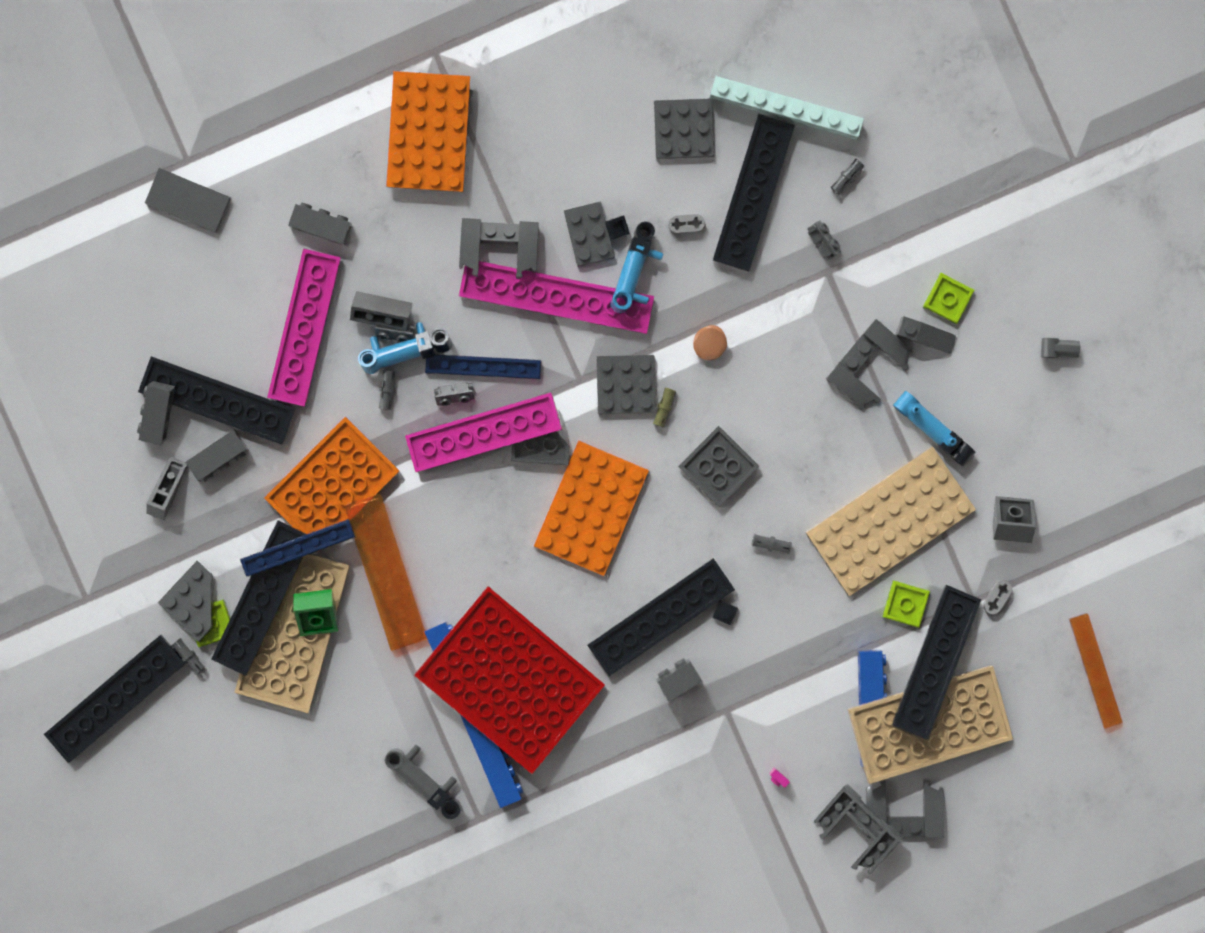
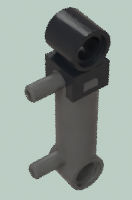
(435, 794)

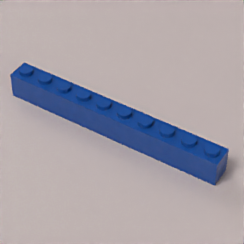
(490, 755)

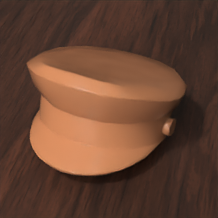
(710, 342)

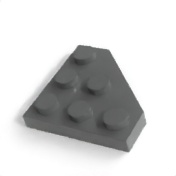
(542, 449)
(192, 601)

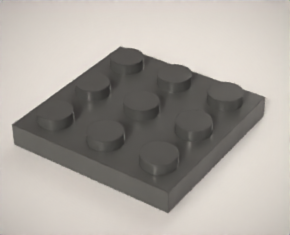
(683, 128)
(625, 384)
(718, 466)

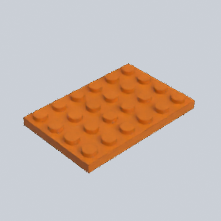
(428, 131)
(334, 473)
(591, 508)

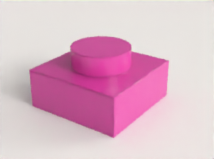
(778, 778)

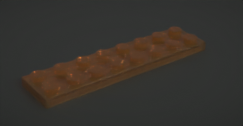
(385, 572)

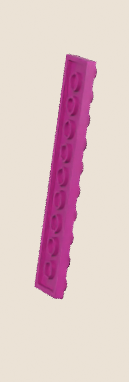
(553, 296)

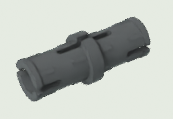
(847, 176)
(386, 390)
(771, 543)
(188, 656)

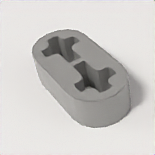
(685, 219)
(1000, 599)

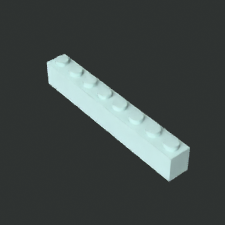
(786, 108)

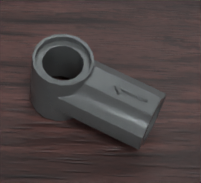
(1059, 348)

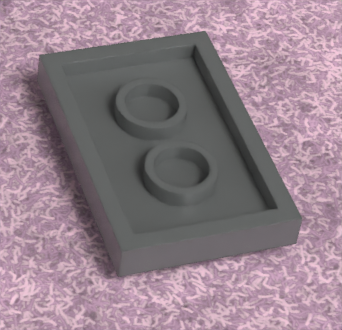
(588, 234)

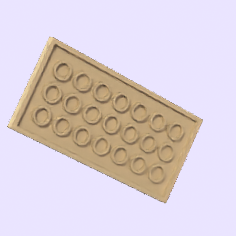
(890, 521)
(288, 663)
(967, 722)

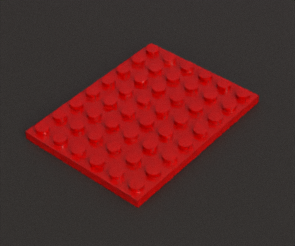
(509, 680)

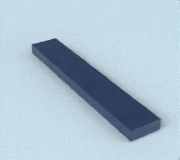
(483, 366)
(297, 548)

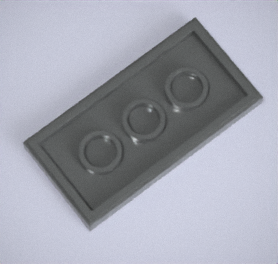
(187, 200)

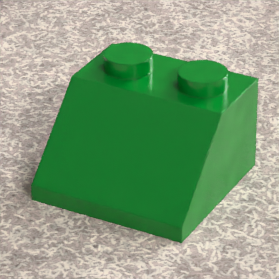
(315, 612)

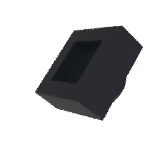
(617, 227)
(725, 612)

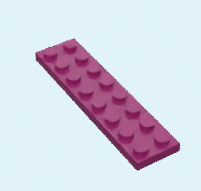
(304, 327)
(483, 432)

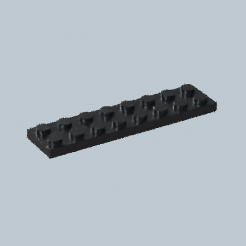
(753, 192)
(221, 401)
(257, 607)
(661, 617)
(936, 662)
(114, 698)

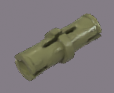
(664, 407)

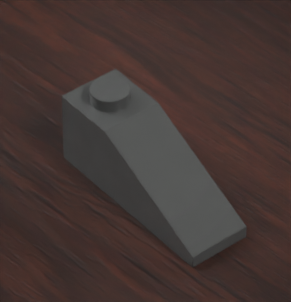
(925, 334)
(166, 488)

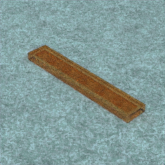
(1095, 670)

